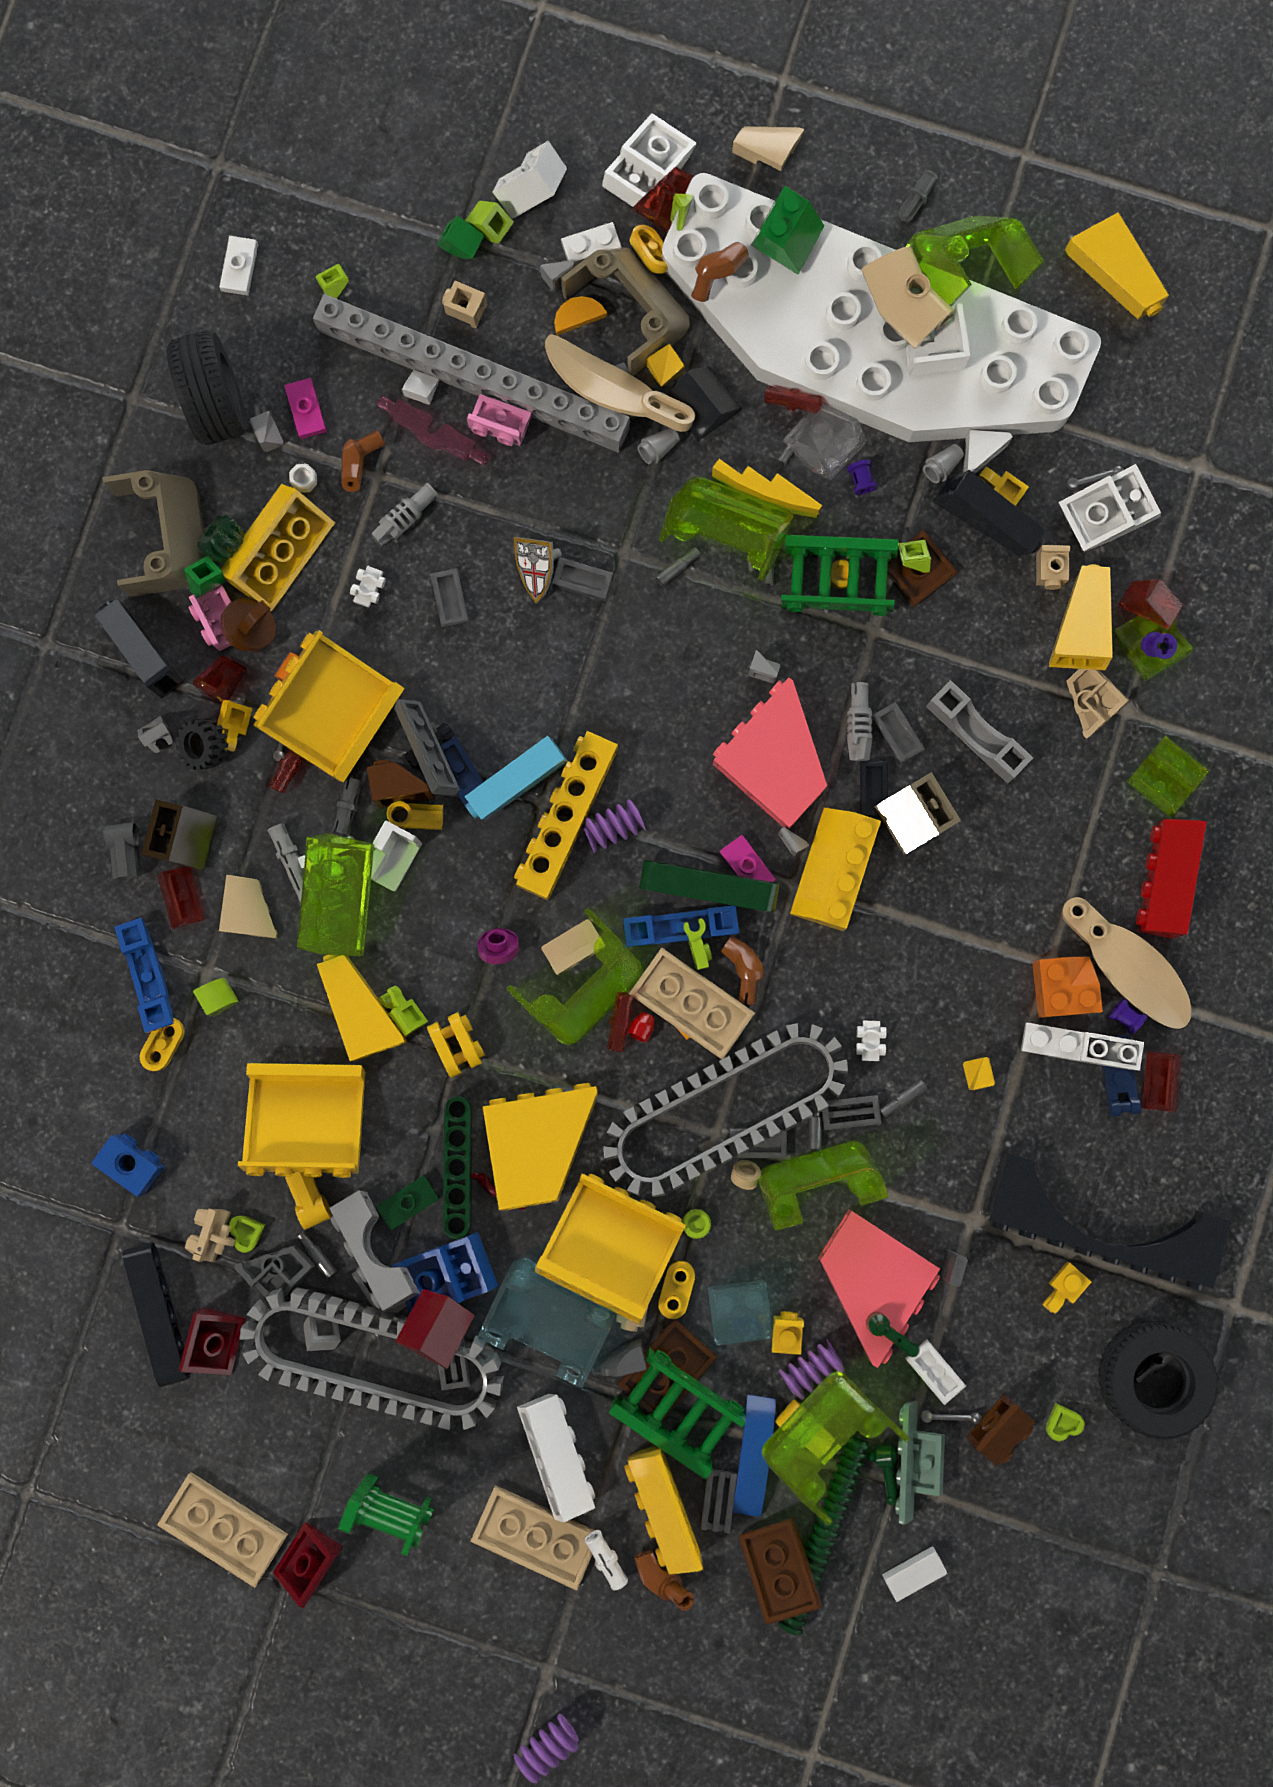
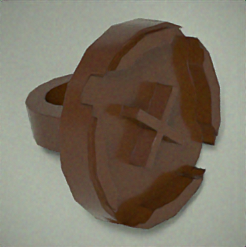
(248, 625)

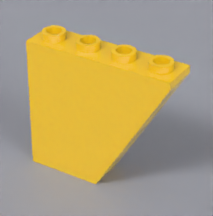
(536, 1143)

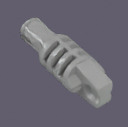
(404, 515)
(859, 723)

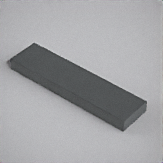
(426, 747)

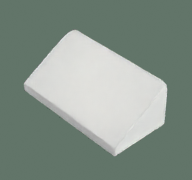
(914, 1574)

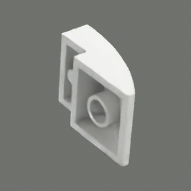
(647, 159)
(1110, 508)

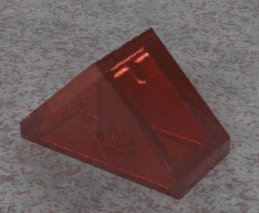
(1152, 601)
(220, 679)

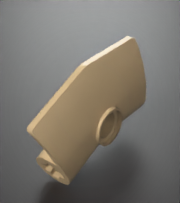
(908, 313)

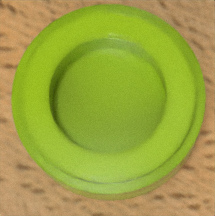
(696, 1223)

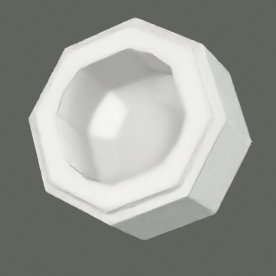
(303, 477)

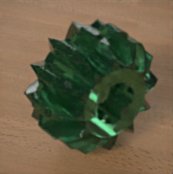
(221, 539)

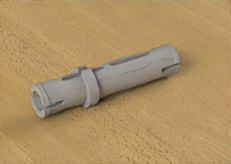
(288, 855)

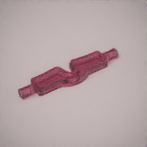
(444, 438)

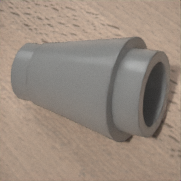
(657, 445)
(942, 463)

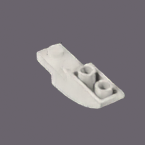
(1082, 1046)

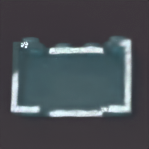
(548, 1320)

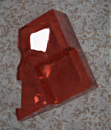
(658, 202)

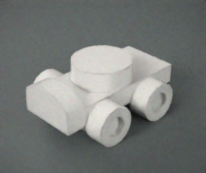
(368, 588)
(870, 1043)

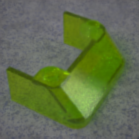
(945, 246)
(728, 518)
(596, 997)
(819, 1432)

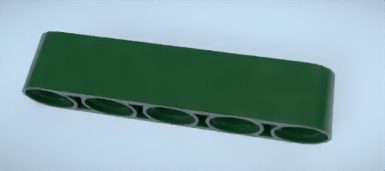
(709, 886)
(451, 1180)

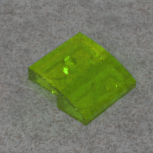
(1130, 639)
(1167, 776)

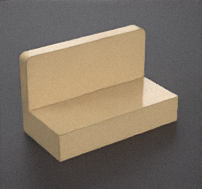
(571, 947)

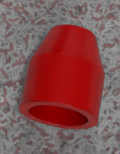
(642, 1027)

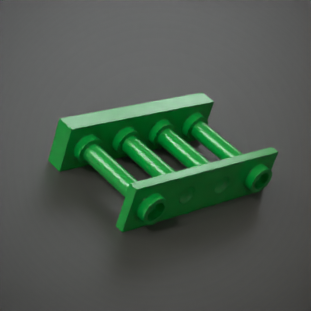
(827, 548)
(675, 1442)
(386, 1513)

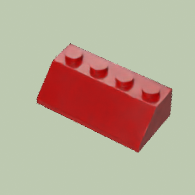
(1171, 877)

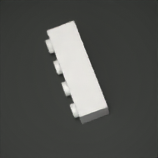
(556, 1457)

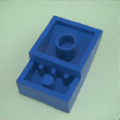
(453, 1269)

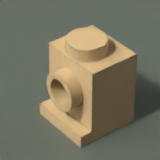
(463, 294)
(1045, 574)

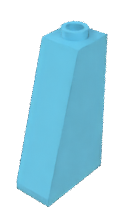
(515, 779)

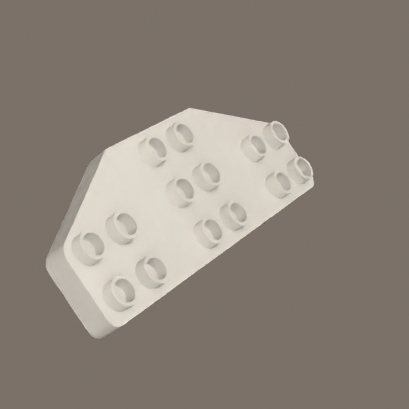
(831, 342)

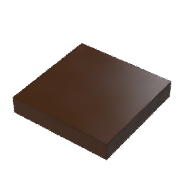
(916, 584)

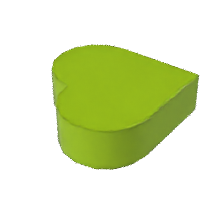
(246, 1232)
(1063, 1423)

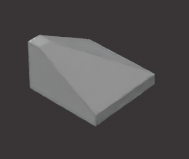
(793, 842)

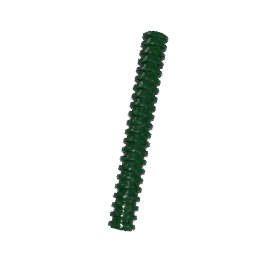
(834, 1506)

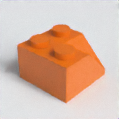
(1066, 987)

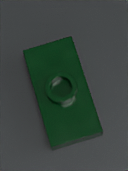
(407, 1202)

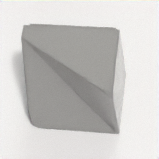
(554, 271)
(266, 431)
(763, 669)
(321, 1334)

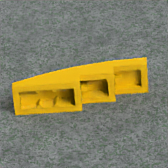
(778, 491)

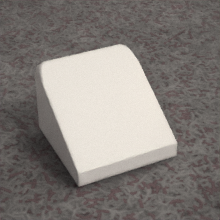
(420, 387)

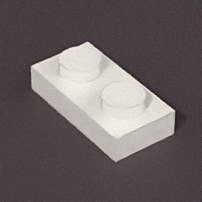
(581, 245)

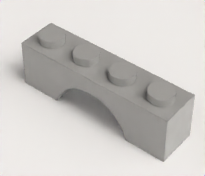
(995, 749)
(355, 1219)

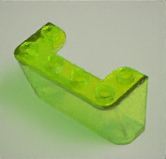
(844, 1161)

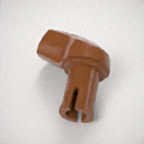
(717, 266)
(353, 457)
(747, 967)
(662, 1583)

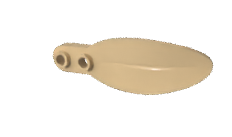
(614, 387)
(1132, 966)

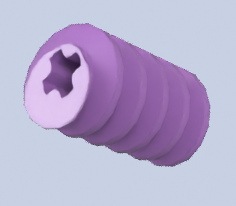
(613, 825)
(812, 1371)
(547, 1751)

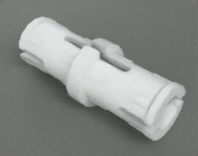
(606, 1560)

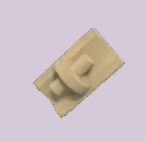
(213, 1235)

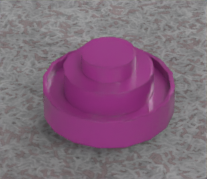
(498, 946)

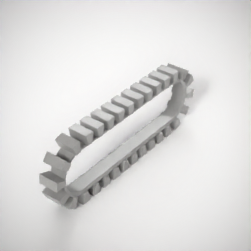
(773, 1131)
(276, 1300)

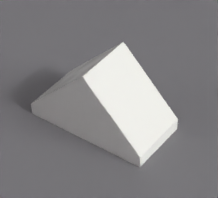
(983, 447)

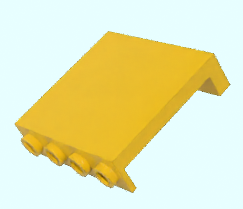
(327, 706)
(303, 1119)
(610, 1247)

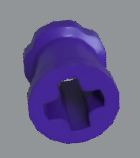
(862, 477)
(1167, 648)
(1127, 1016)

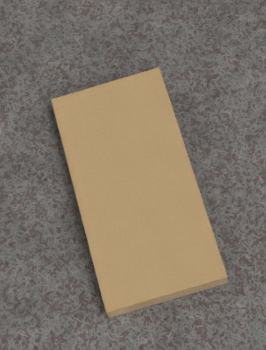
(692, 1003)
(222, 1529)
(533, 1537)

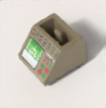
(917, 813)

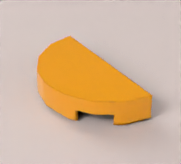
(577, 313)

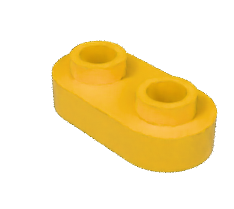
(649, 248)
(165, 1045)
(676, 1289)

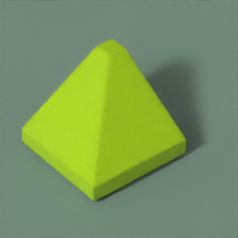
(683, 203)
(332, 281)
(915, 555)

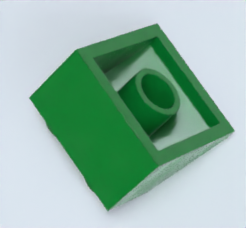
(789, 230)

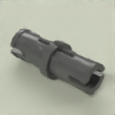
(347, 806)

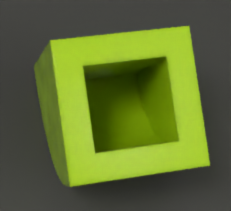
(490, 220)
(216, 997)

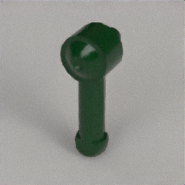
(880, 1326)
(886, 1458)

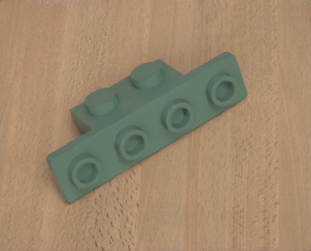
(920, 1463)

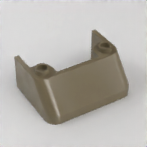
(664, 319)
(180, 528)

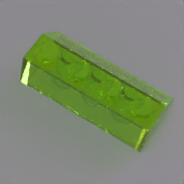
(335, 895)

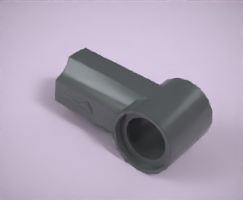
(122, 843)

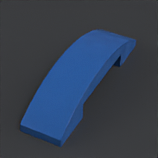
(669, 927)
(146, 975)
(752, 1468)

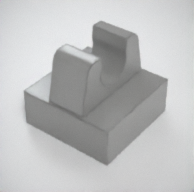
(152, 732)

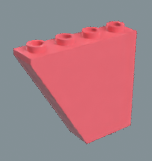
(775, 757)
(875, 1275)

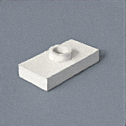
(238, 265)
(936, 1372)

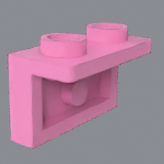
(499, 420)
(208, 611)

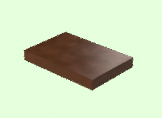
(685, 1352)
(780, 1571)

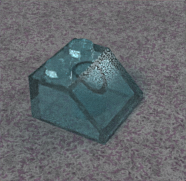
(740, 1312)

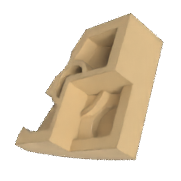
(767, 144)
(1094, 699)
(245, 909)

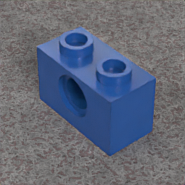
(112, 1163)

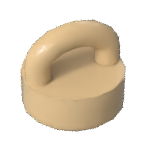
(745, 1174)

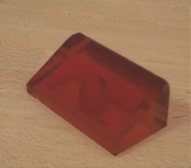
(180, 897)
(1161, 1081)

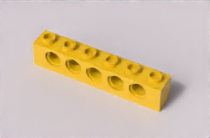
(603, 753)

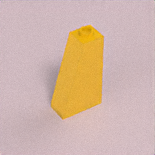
(1119, 266)
(1087, 625)
(357, 1010)

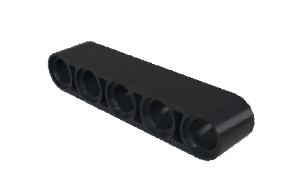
(155, 1313)

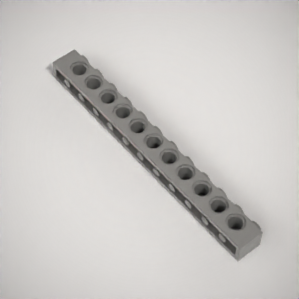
(471, 372)

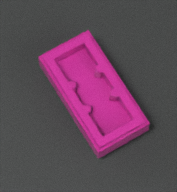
(305, 408)
(745, 861)

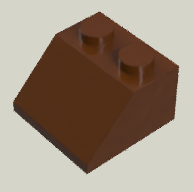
(394, 783)
(1001, 1430)

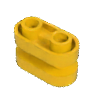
(470, 1051)

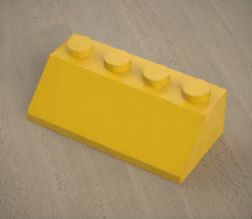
(277, 546)
(835, 868)
(665, 1511)

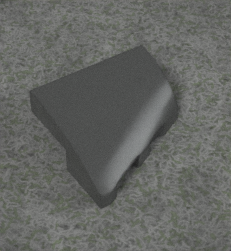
(277, 1270)
(622, 1360)

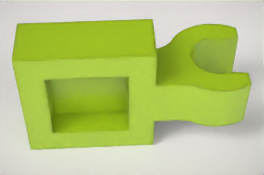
(700, 952)
(404, 1013)

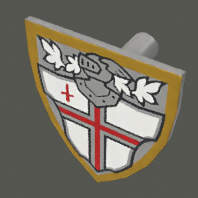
(535, 564)

